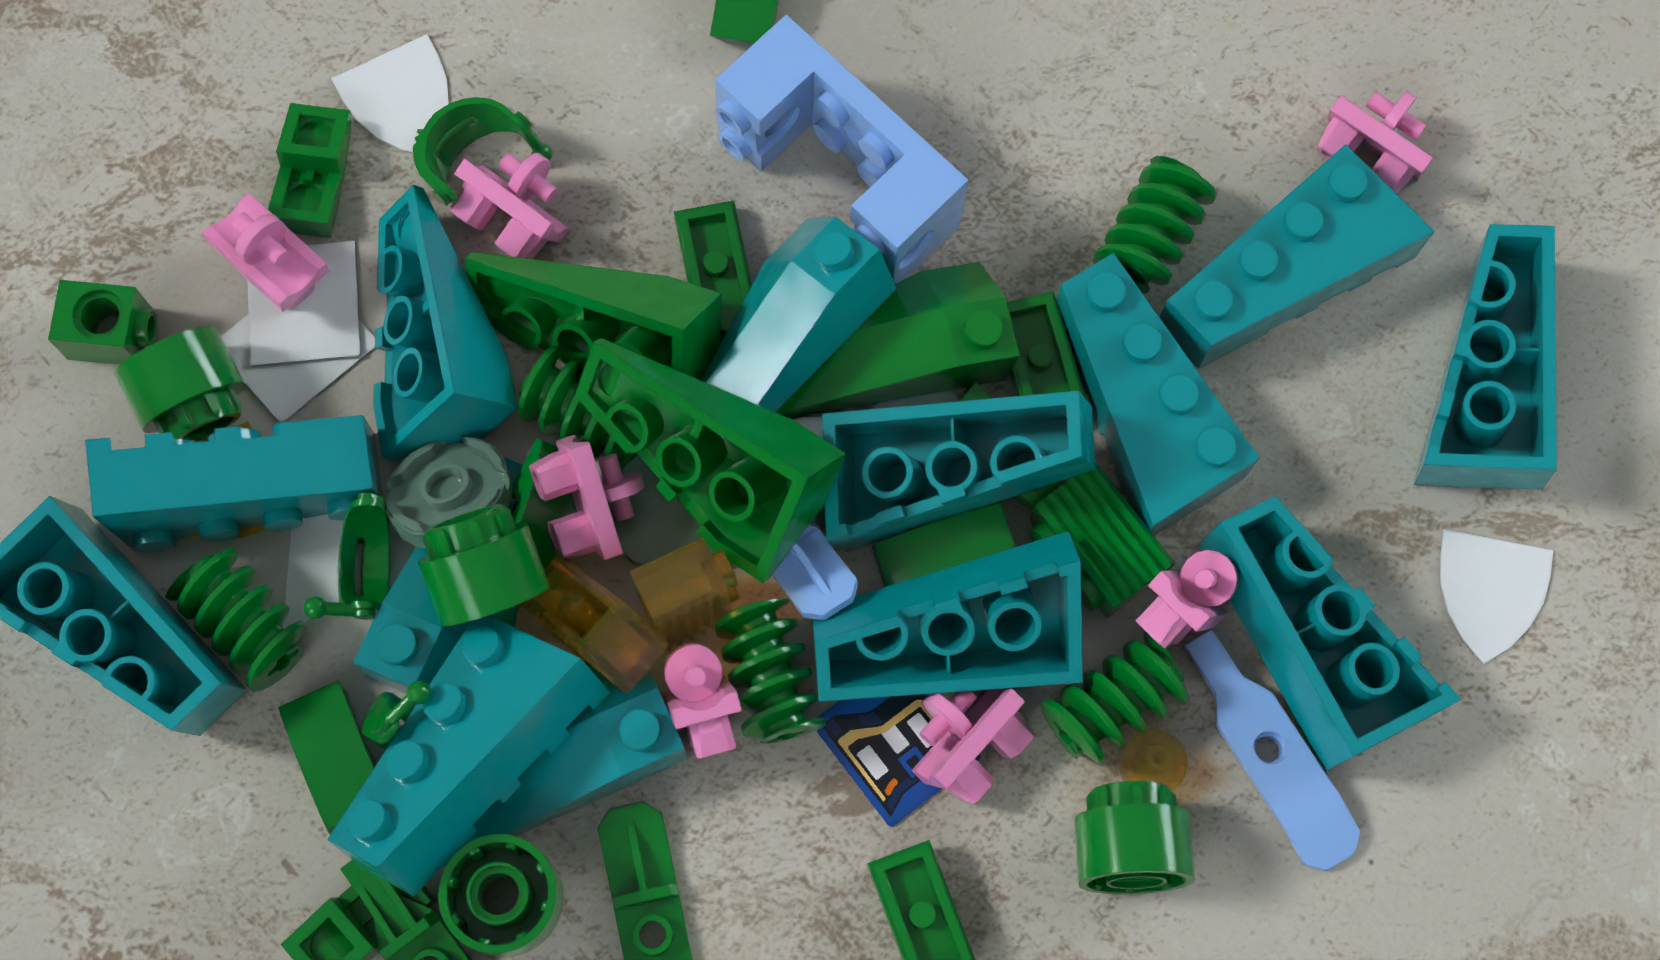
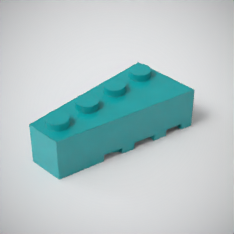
(1307, 249)
(1148, 400)
(948, 459)
(231, 480)
(103, 616)
(960, 628)
(1321, 639)
(462, 750)

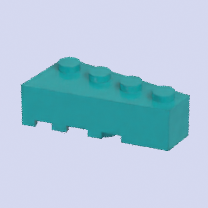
(1499, 384)

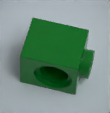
(82, 307)

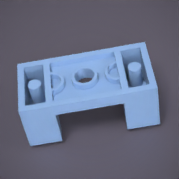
(793, 83)

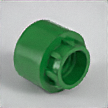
(183, 384)
(480, 565)
(1133, 840)
(474, 870)

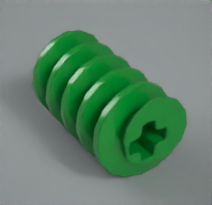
(1156, 220)
(551, 398)
(237, 618)
(767, 672)
(1115, 698)

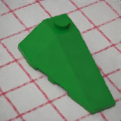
(578, 304)
(925, 338)
(729, 462)

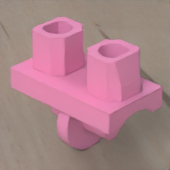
(1352, 126)
(487, 191)
(267, 253)
(575, 472)
(1190, 597)
(700, 699)
(962, 731)

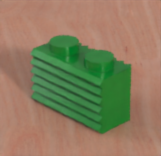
(1112, 541)

